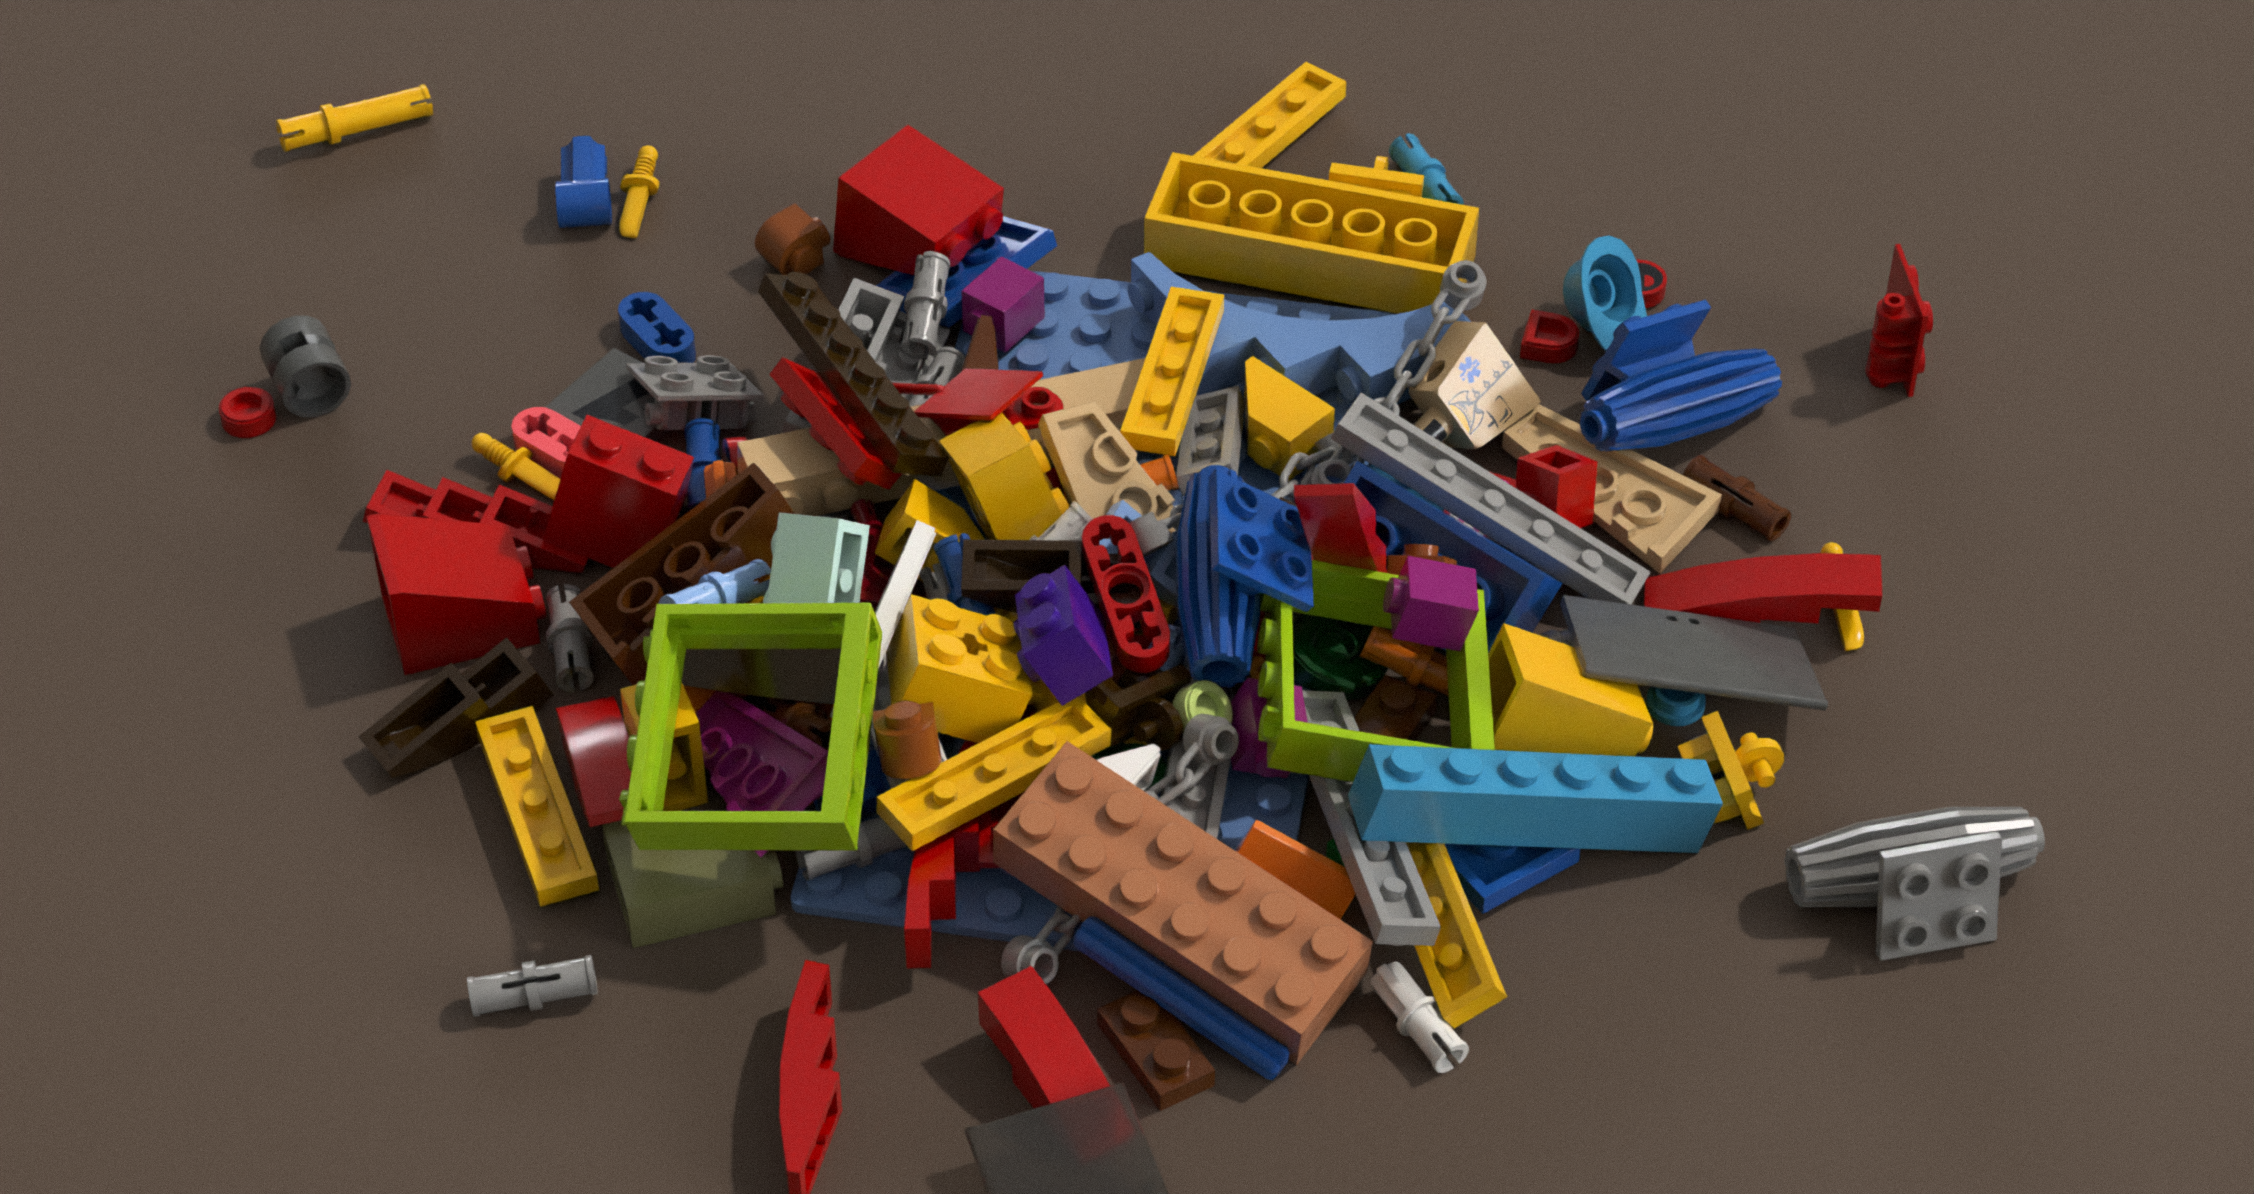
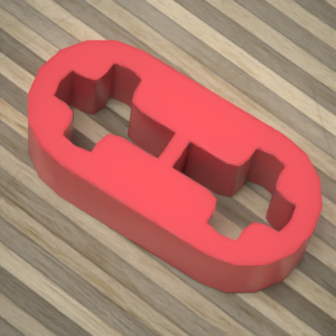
(549, 449)

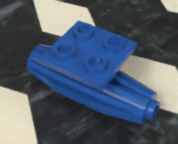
(1658, 392)
(1228, 553)

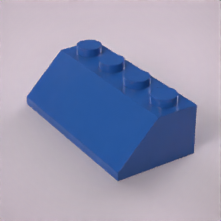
(1512, 587)

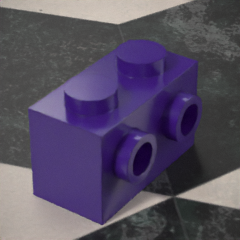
(1061, 635)

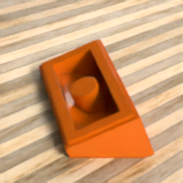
(1299, 867)

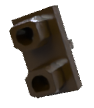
(1142, 707)

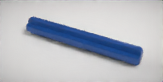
(1181, 997)

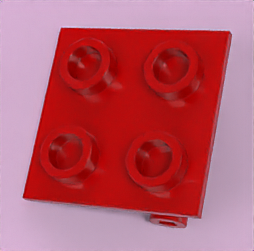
(1899, 329)

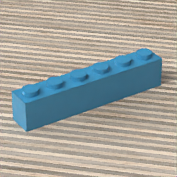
(1533, 799)

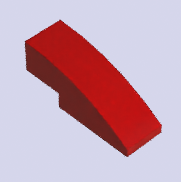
(597, 754)
(1038, 1040)

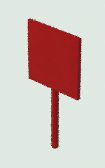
(972, 393)

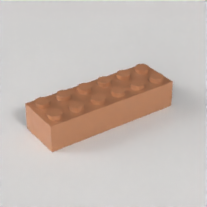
(1182, 897)

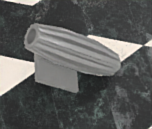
(1924, 871)

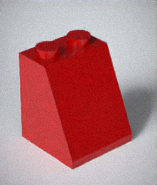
(913, 201)
(616, 492)
(453, 589)

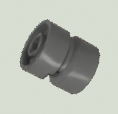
(305, 366)

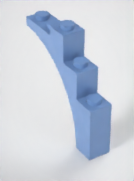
(1309, 352)

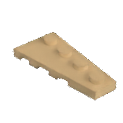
(1635, 497)

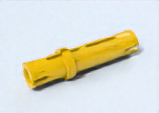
(353, 118)

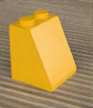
(1552, 708)

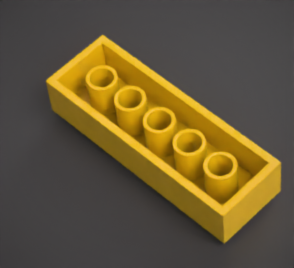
(1306, 234)

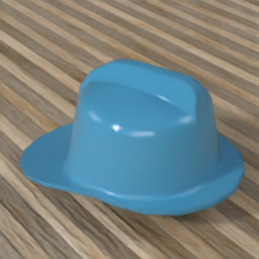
(1604, 288)

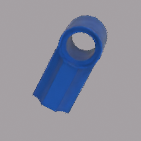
(584, 189)

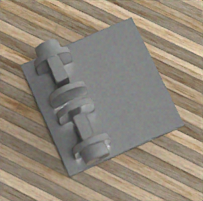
(696, 390)

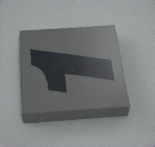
(609, 395)

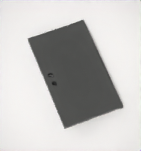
(1691, 652)

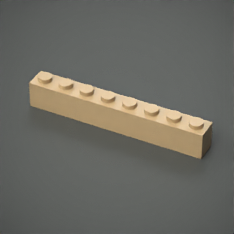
(815, 486)

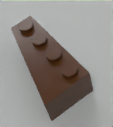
(713, 536)

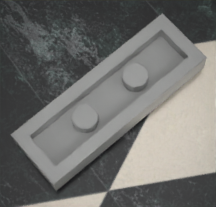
(1211, 434)

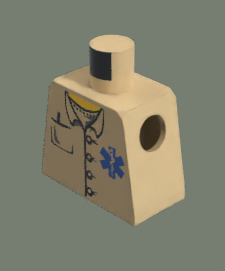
(1471, 388)

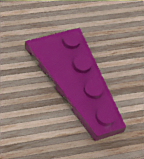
(758, 759)

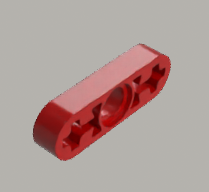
(1119, 616)

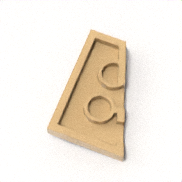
(1099, 463)

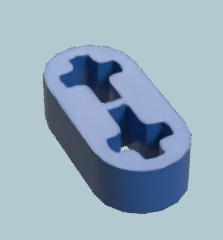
(665, 327)

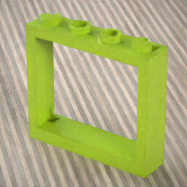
(753, 626)
(1335, 752)

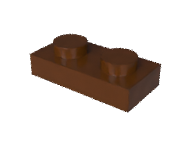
(1396, 710)
(1156, 1049)

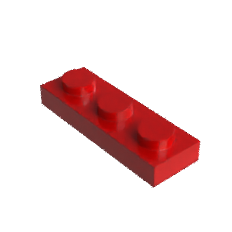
(831, 424)

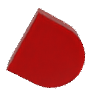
(1549, 338)

